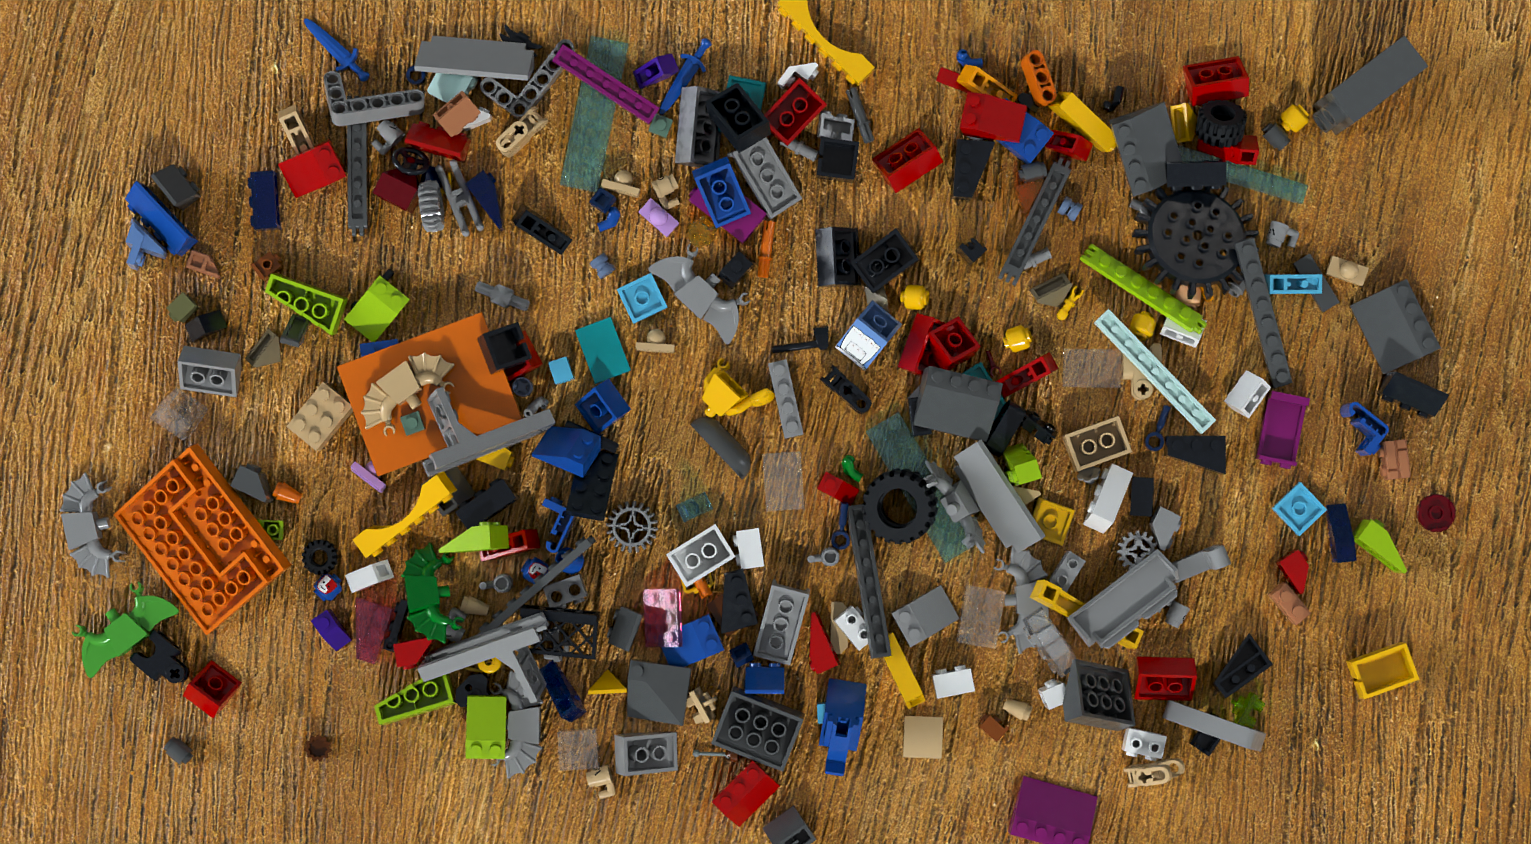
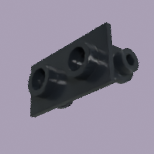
(1045, 430)

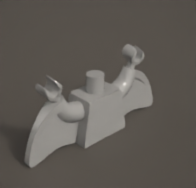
(699, 293)

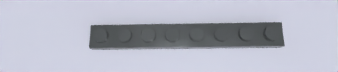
(1263, 312)
(540, 582)
(868, 583)

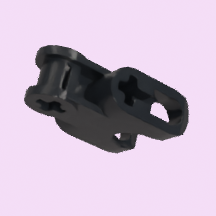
(838, 385)
(164, 660)

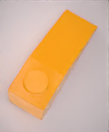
(980, 82)

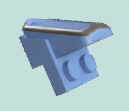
(142, 242)

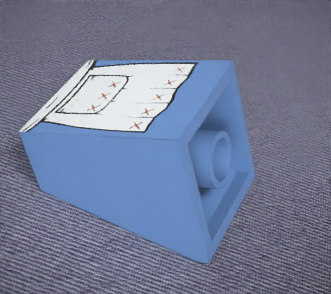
(868, 335)

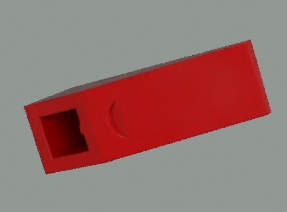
(1244, 152)

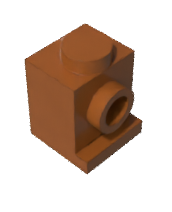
(275, 265)
(992, 726)

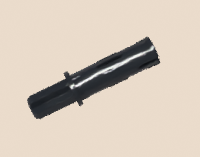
(606, 443)

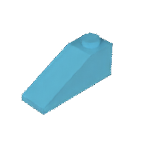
(1294, 283)

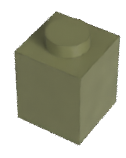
(182, 308)

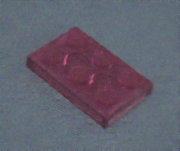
(662, 617)

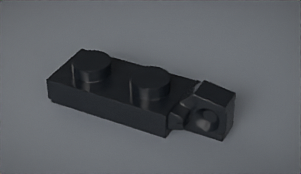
(397, 625)

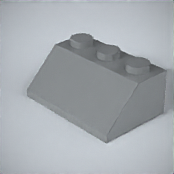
(209, 371)

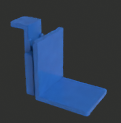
(842, 722)

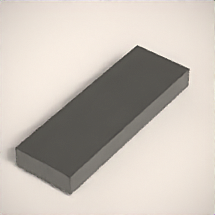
(1308, 266)

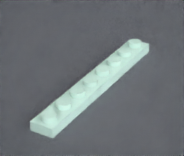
(1155, 371)

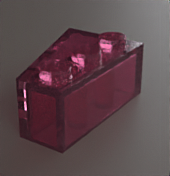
(371, 628)

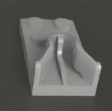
(767, 177)
(781, 623)

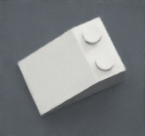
(700, 555)

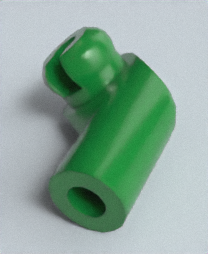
(849, 470)

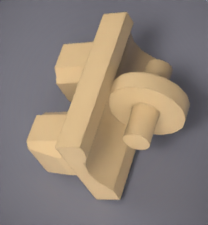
(703, 703)

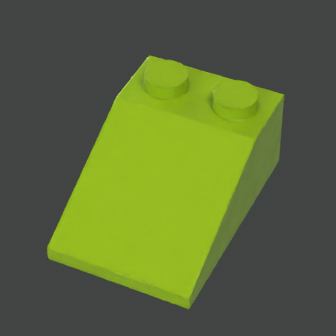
(376, 309)
(479, 538)
(1377, 542)
(485, 727)

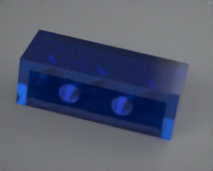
(264, 201)

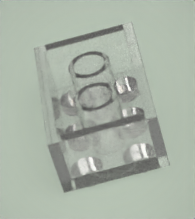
(980, 616)
(1049, 642)

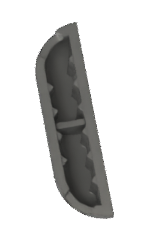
(724, 444)

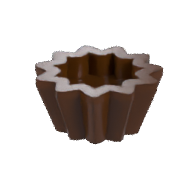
(318, 748)

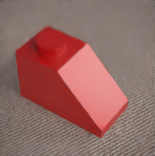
(1070, 145)
(837, 488)
(1294, 569)

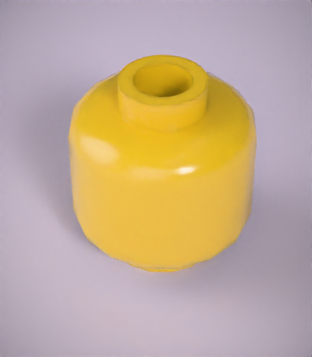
(1294, 118)
(915, 297)
(1142, 325)
(1017, 338)
(495, 665)

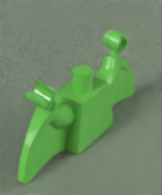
(124, 631)

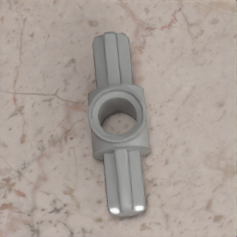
(502, 296)

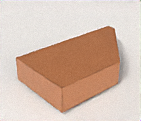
(202, 263)

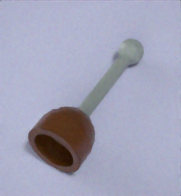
(730, 756)

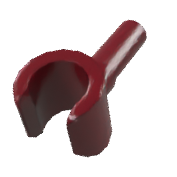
(992, 364)

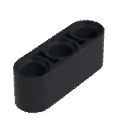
(1004, 427)

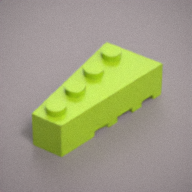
(1020, 465)
(416, 700)

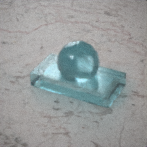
(694, 507)

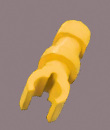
(1063, 313)

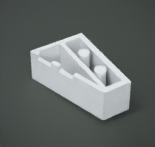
(1107, 498)

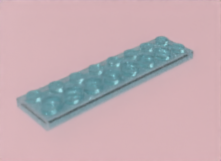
(593, 119)
(901, 451)

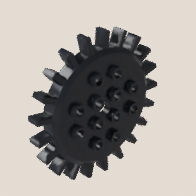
(1165, 249)

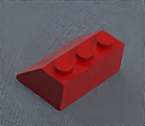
(1216, 80)
(794, 111)
(438, 141)
(907, 160)
(917, 351)
(1164, 678)
(745, 793)

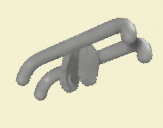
(459, 198)

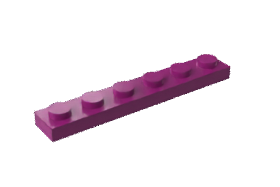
(605, 84)

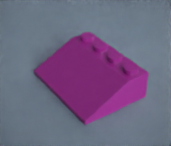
(1052, 813)

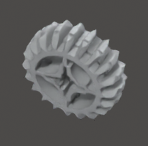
(431, 206)
(648, 528)

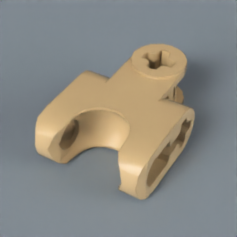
(518, 141)
(1131, 372)
(1153, 773)

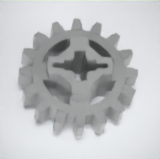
(1136, 542)

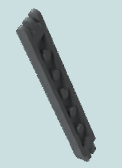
(357, 176)
(1036, 221)

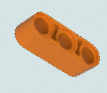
(1041, 70)

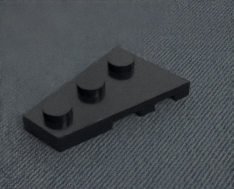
(737, 603)

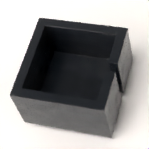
(837, 160)
(501, 350)

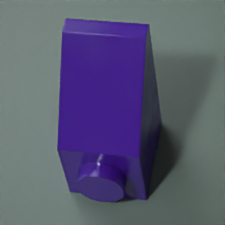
(656, 70)
(331, 629)

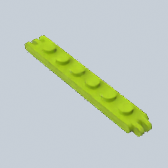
(1143, 289)

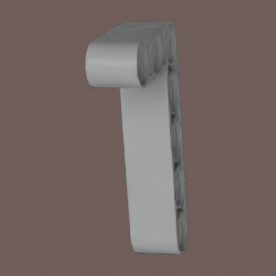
(532, 85)
(369, 108)
(1212, 558)
(1214, 726)

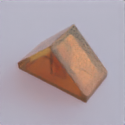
(1026, 194)

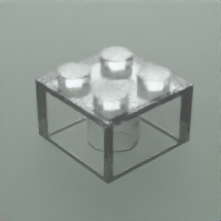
(578, 749)

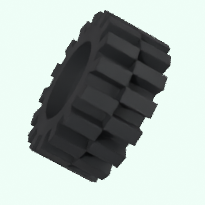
(331, 557)

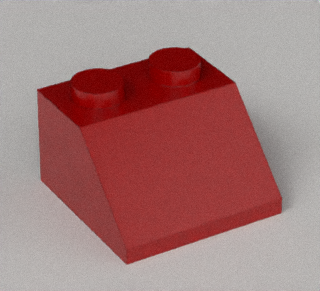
(952, 344)
(412, 652)
(212, 689)

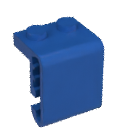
(1368, 424)
(563, 523)

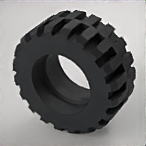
(882, 523)

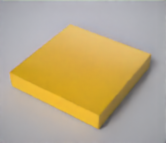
(1053, 520)

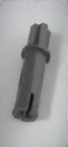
(860, 115)

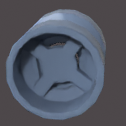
(1074, 209)
(603, 267)
(519, 387)

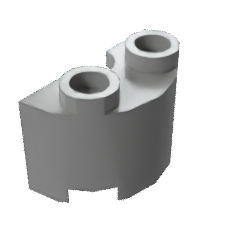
(835, 127)

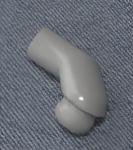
(1137, 205)
(533, 407)

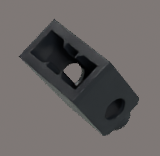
(736, 269)

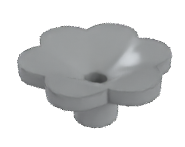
(1089, 474)

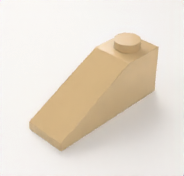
(295, 129)

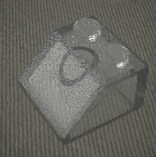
(179, 414)

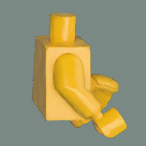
(726, 396)

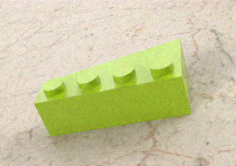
(315, 304)

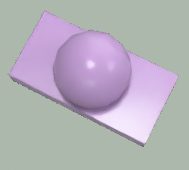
(658, 217)
(369, 475)

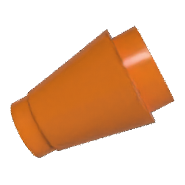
(286, 493)

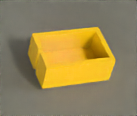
(1382, 670)

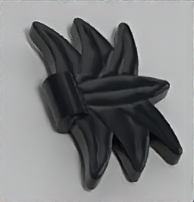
(519, 38)

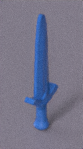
(341, 54)
(684, 76)

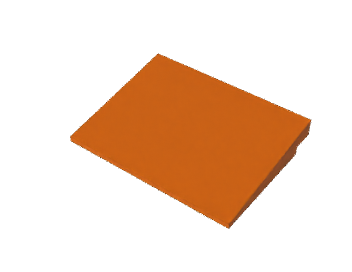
(477, 396)
(202, 538)

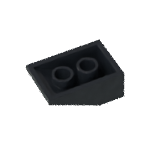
(885, 260)

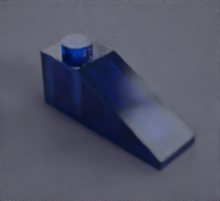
(486, 193)
(1340, 534)
(562, 693)

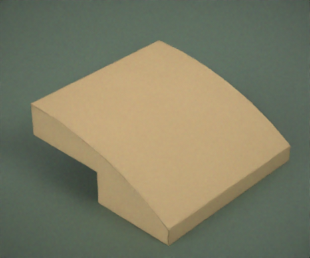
(923, 737)

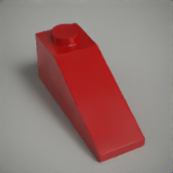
(1027, 374)
(519, 542)
(821, 649)

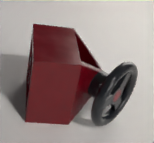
(401, 184)

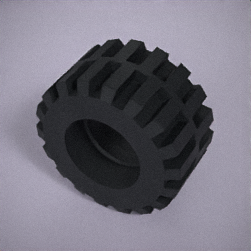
(1221, 123)

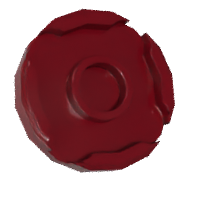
(1435, 513)

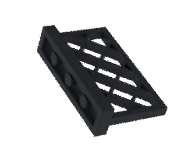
(565, 615)

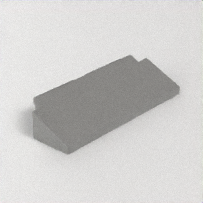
(475, 58)
(997, 498)
(1128, 599)

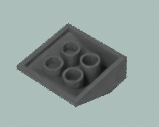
(657, 691)

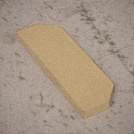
(838, 638)

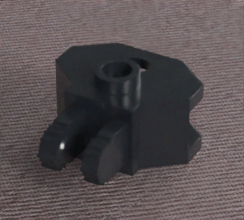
(479, 685)

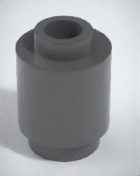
(1275, 136)
(1032, 171)
(178, 751)

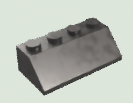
(697, 133)

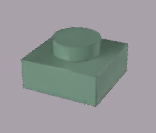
(660, 125)
(412, 423)

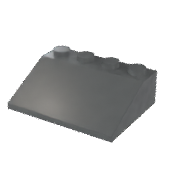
(1145, 146)
(1395, 326)
(957, 403)
(1098, 696)
(758, 728)

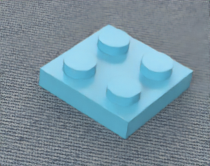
(642, 298)
(1299, 509)

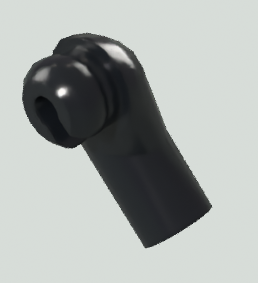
(1116, 100)

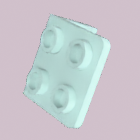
(449, 85)

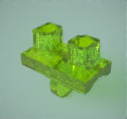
(1243, 716)

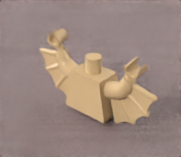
(402, 386)

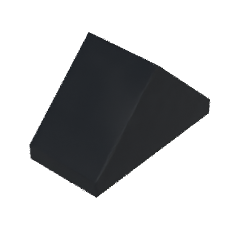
(205, 325)

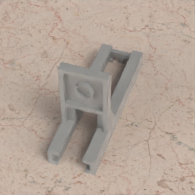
(466, 446)
(490, 644)

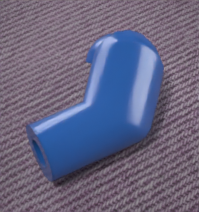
(964, 59)
(611, 221)

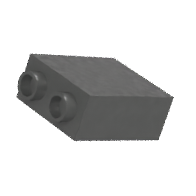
(1368, 87)

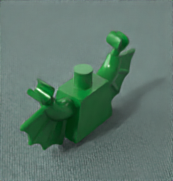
(424, 594)

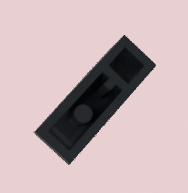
(541, 229)

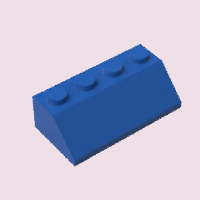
(160, 218)

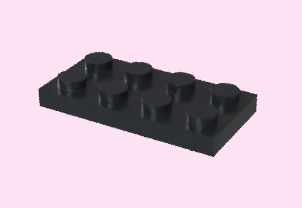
(591, 493)

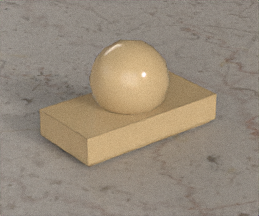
(622, 184)
(1347, 270)
(656, 341)

